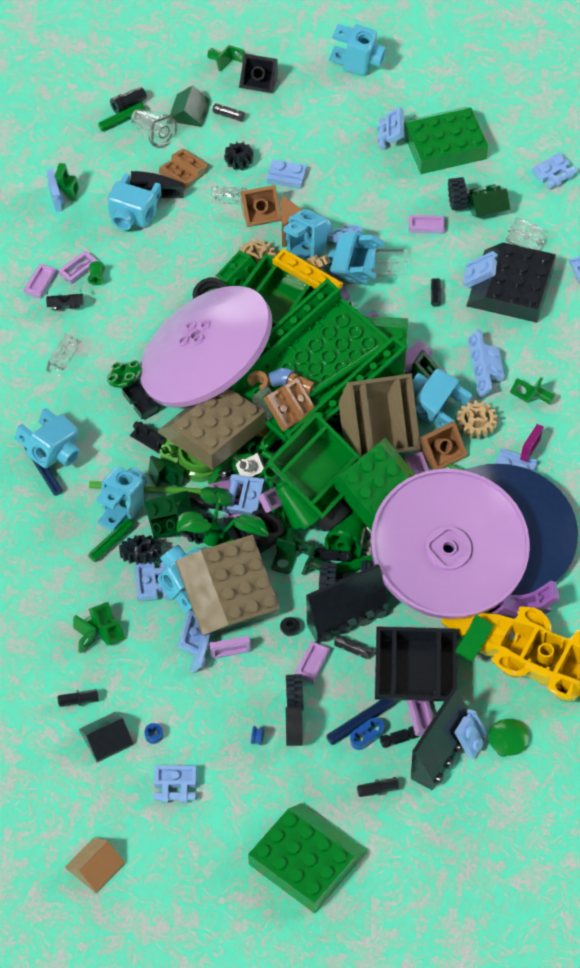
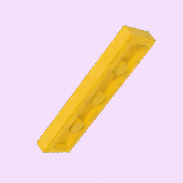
(302, 269)

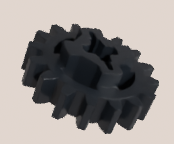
(140, 549)

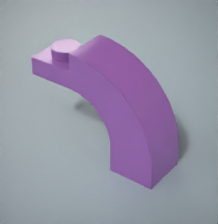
(539, 599)

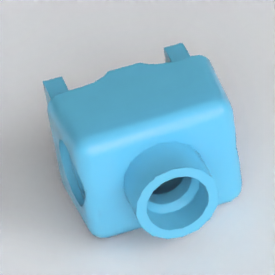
(360, 50)
(132, 204)
(307, 230)
(354, 257)
(432, 396)
(52, 441)
(117, 487)
(171, 580)

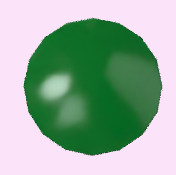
(124, 373)
(508, 737)

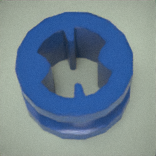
(152, 728)
(257, 735)

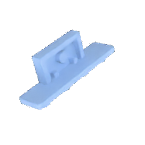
(485, 362)
(193, 641)

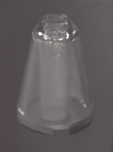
(155, 126)

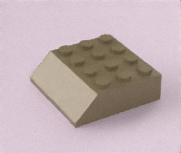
(379, 411)
(215, 427)
(227, 585)

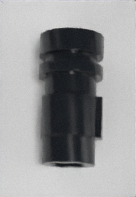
(128, 99)

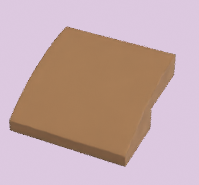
(184, 168)
(289, 404)

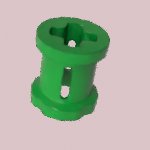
(96, 271)

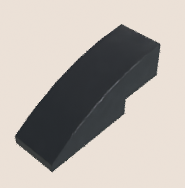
(169, 187)

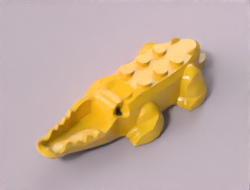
(532, 652)

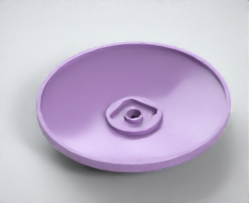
(206, 346)
(455, 511)

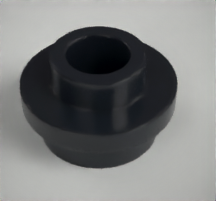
(290, 631)

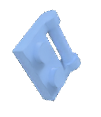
(249, 498)

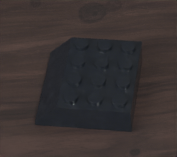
(518, 284)
(415, 663)

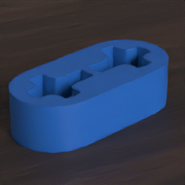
(364, 730)

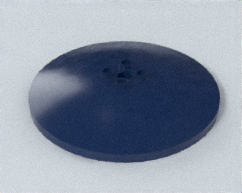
(548, 520)

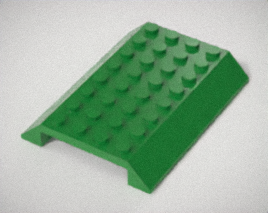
(318, 342)

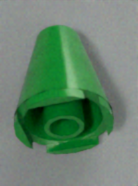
(296, 509)
(347, 535)

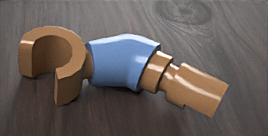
(278, 378)

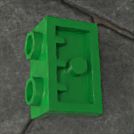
(237, 269)

